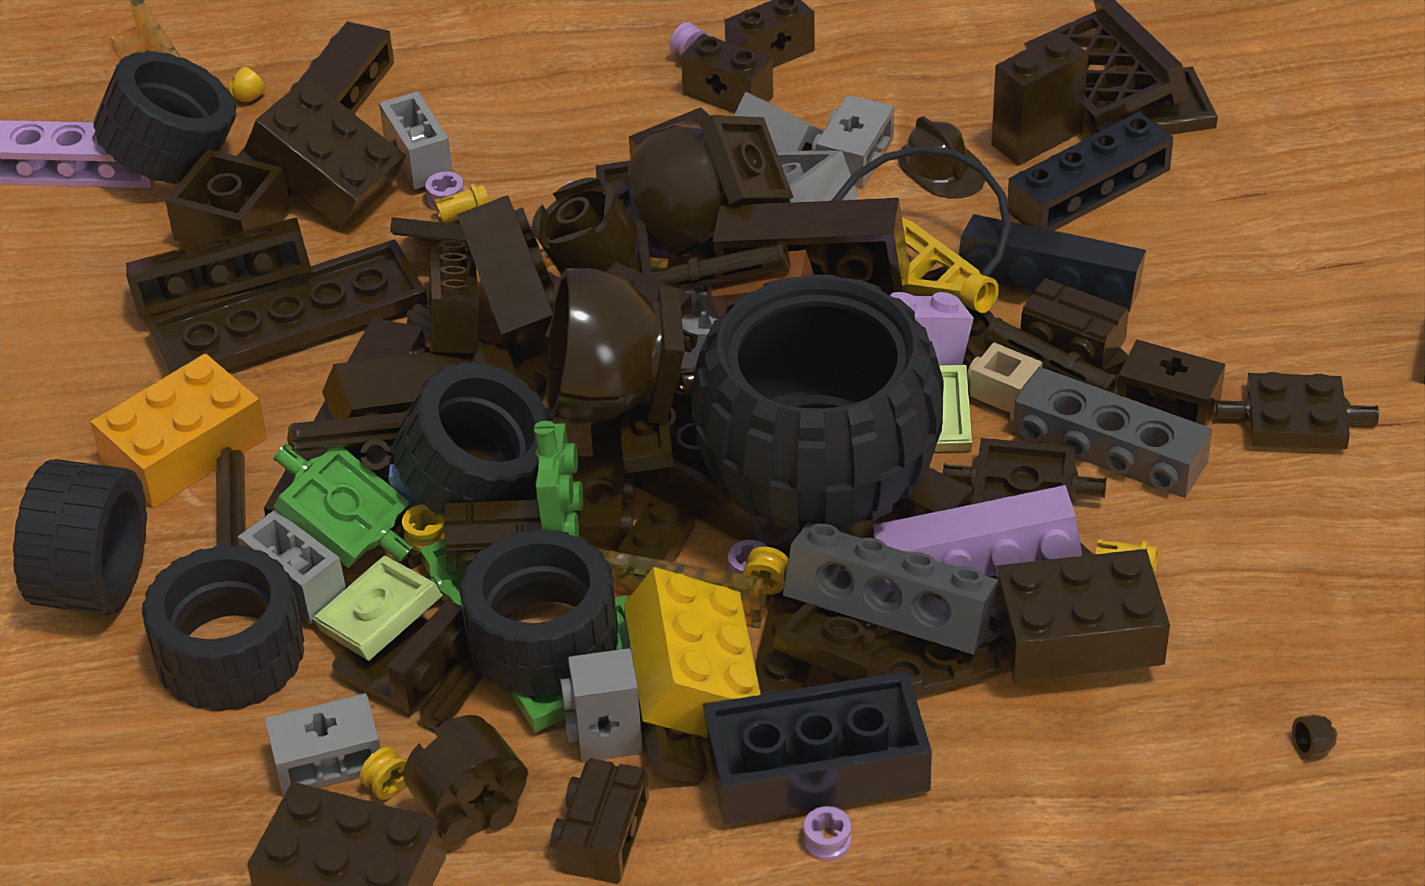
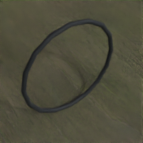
(959, 157)

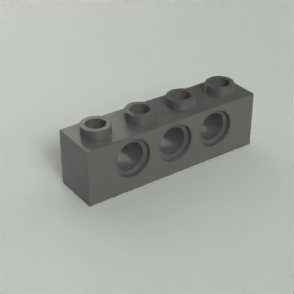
(1113, 431)
(865, 594)

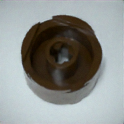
(585, 227)
(466, 777)

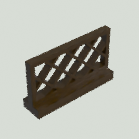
(1134, 48)

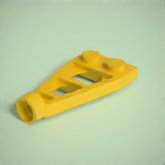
(961, 278)

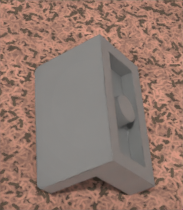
(786, 130)

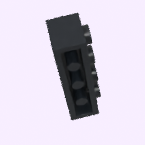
(1090, 173)
(1038, 253)

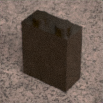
(1039, 98)

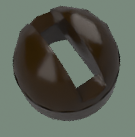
(1313, 735)

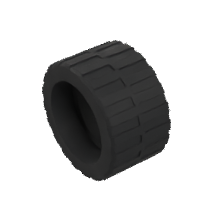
(163, 115)
(480, 400)
(80, 536)
(528, 571)
(231, 668)

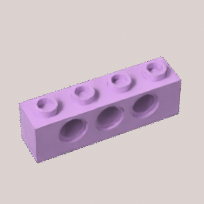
(60, 156)

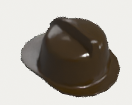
(941, 174)

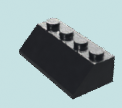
(817, 747)

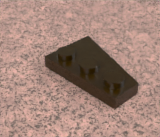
(828, 640)

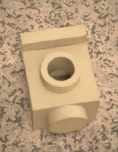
(1000, 376)

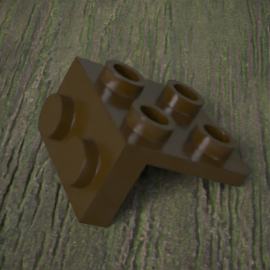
(411, 661)

